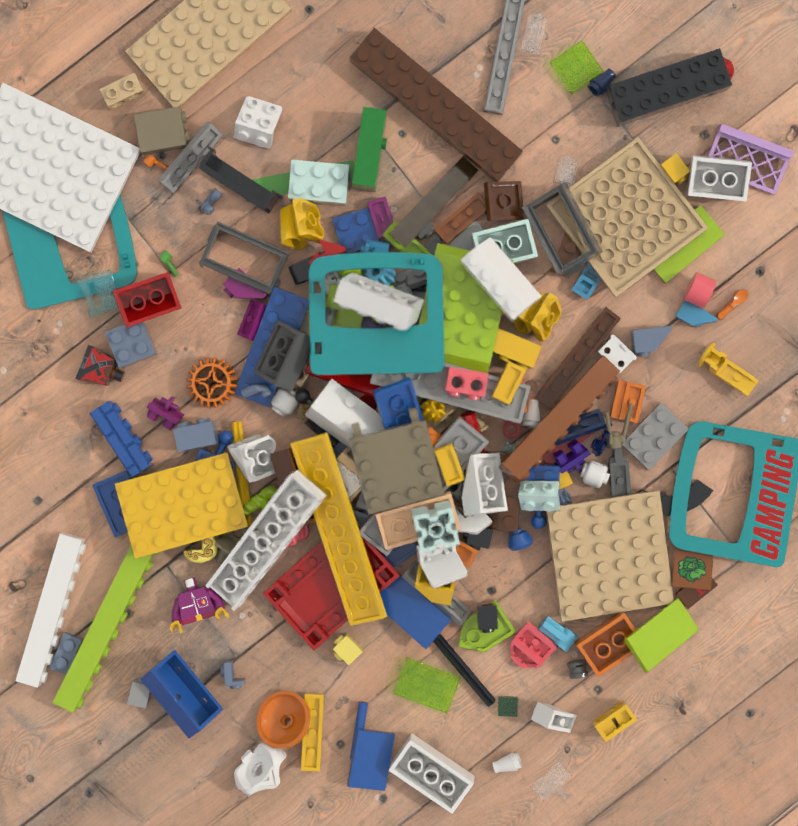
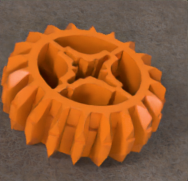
(210, 391)

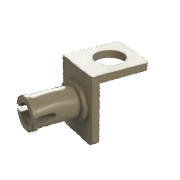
(227, 544)

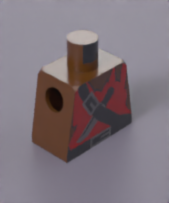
(98, 367)

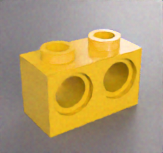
(614, 721)

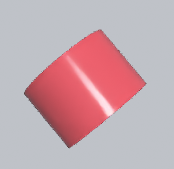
(699, 290)

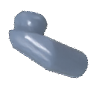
(207, 205)
(256, 388)

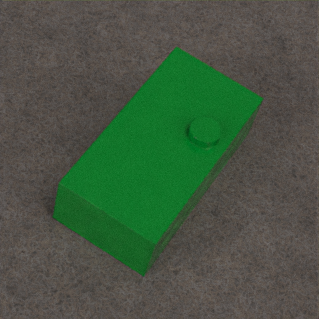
(369, 149)

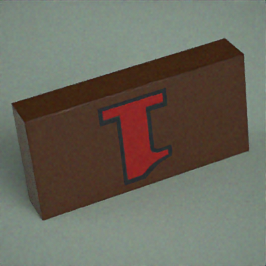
(692, 596)

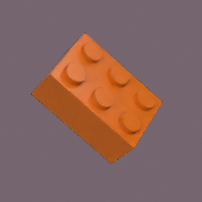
(605, 644)

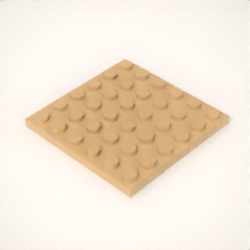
(633, 215)
(610, 555)

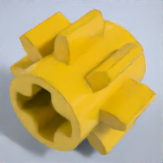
(433, 410)

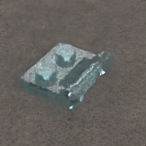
(104, 287)

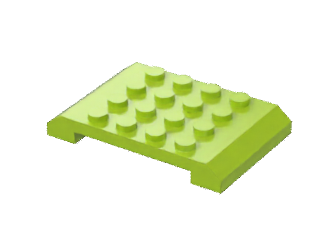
(468, 314)

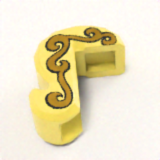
(205, 554)

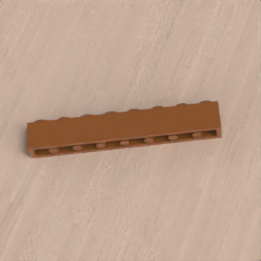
(558, 419)

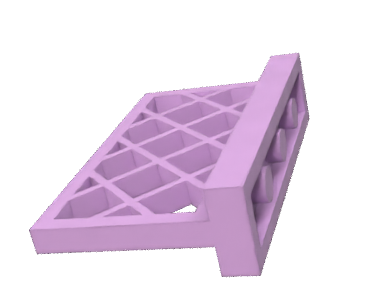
(759, 145)

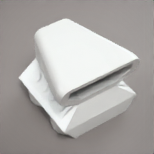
(254, 456)

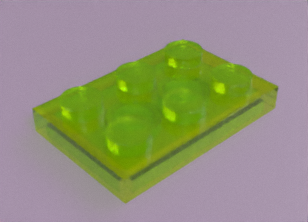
(427, 685)

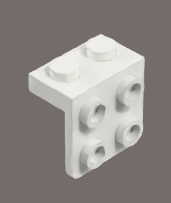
(257, 122)
(441, 565)

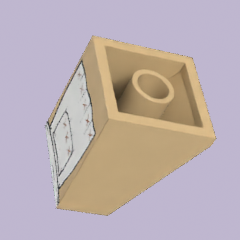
(349, 473)

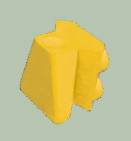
(300, 224)
(540, 317)

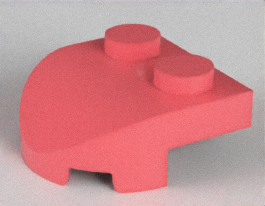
(531, 647)

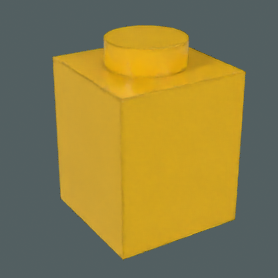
(675, 169)

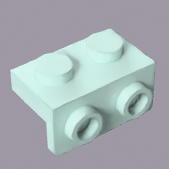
(539, 496)

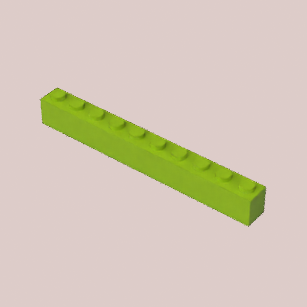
(102, 631)

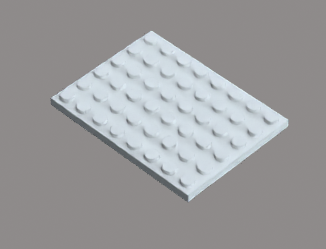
(59, 168)

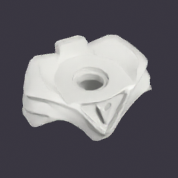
(259, 769)

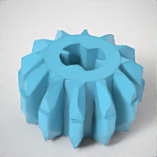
(383, 276)

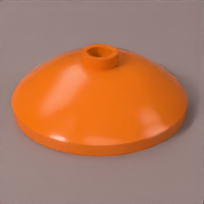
(273, 719)

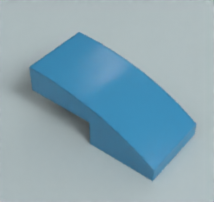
(586, 282)

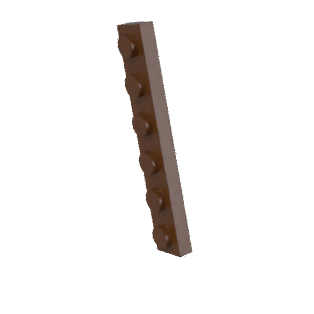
(577, 357)

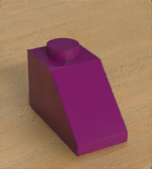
(241, 290)

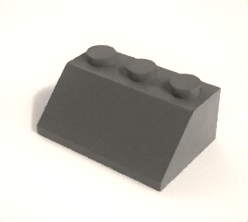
(284, 356)

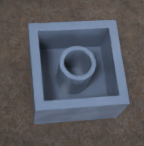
(131, 344)
(197, 435)

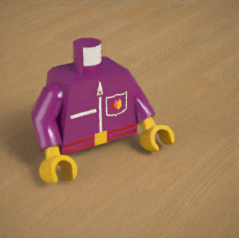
(196, 605)

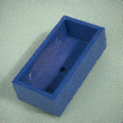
(191, 709)

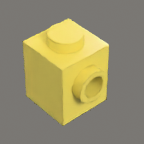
(346, 649)

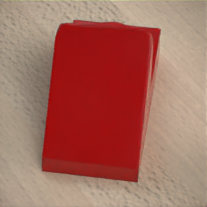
(329, 248)

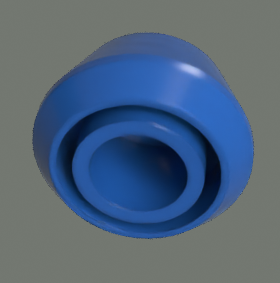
(519, 540)

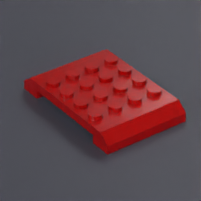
(310, 596)

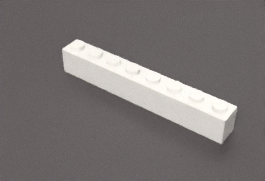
(50, 610)

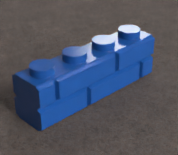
(121, 438)

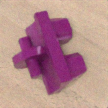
(166, 409)

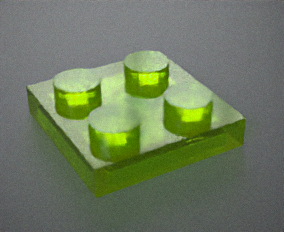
(576, 67)

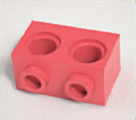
(466, 378)

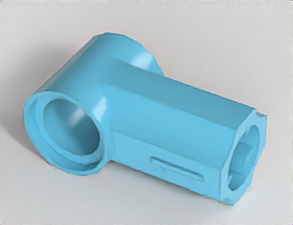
(561, 635)

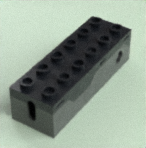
(670, 87)

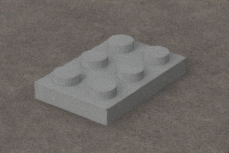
(654, 436)

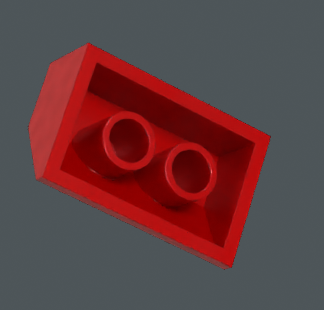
(146, 299)

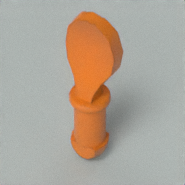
(738, 298)

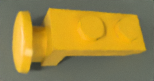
(727, 371)

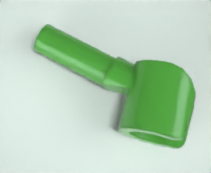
(166, 257)

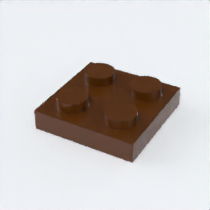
(504, 201)

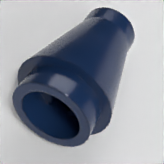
(600, 83)

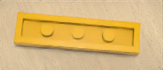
(313, 739)

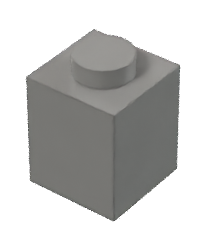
(139, 694)

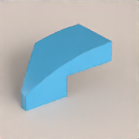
(694, 315)

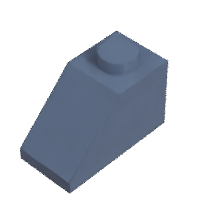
(648, 339)

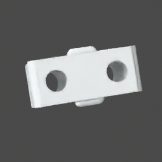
(617, 353)

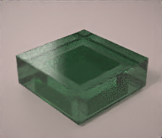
(507, 706)

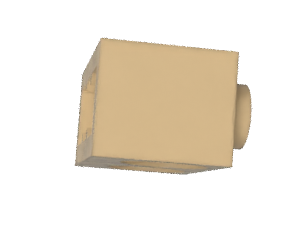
(123, 91)

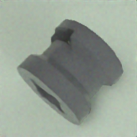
(577, 669)

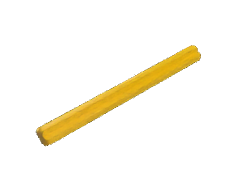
(243, 485)

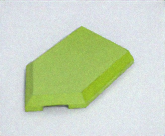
(474, 639)

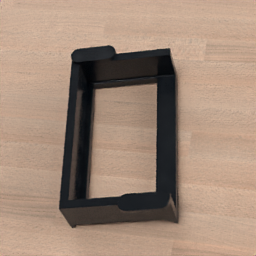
(239, 182)

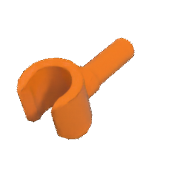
(151, 160)

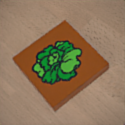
(692, 570)

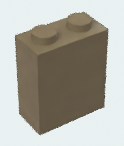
(161, 130)

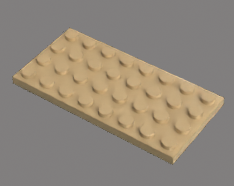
(201, 41)

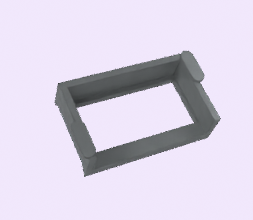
(580, 221)
(234, 274)

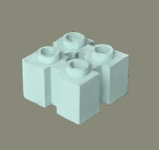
(425, 520)

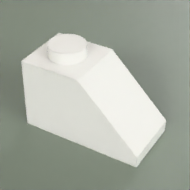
(553, 717)

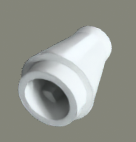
(532, 416)
(508, 763)

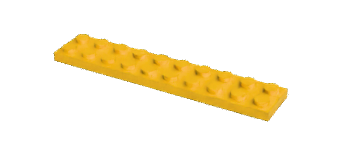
(340, 531)

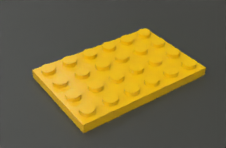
(181, 505)

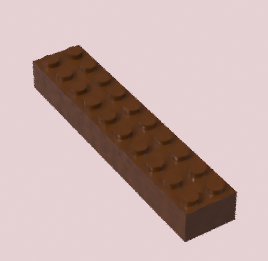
(435, 105)

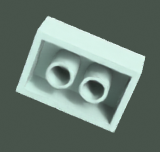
(319, 182)
(513, 239)

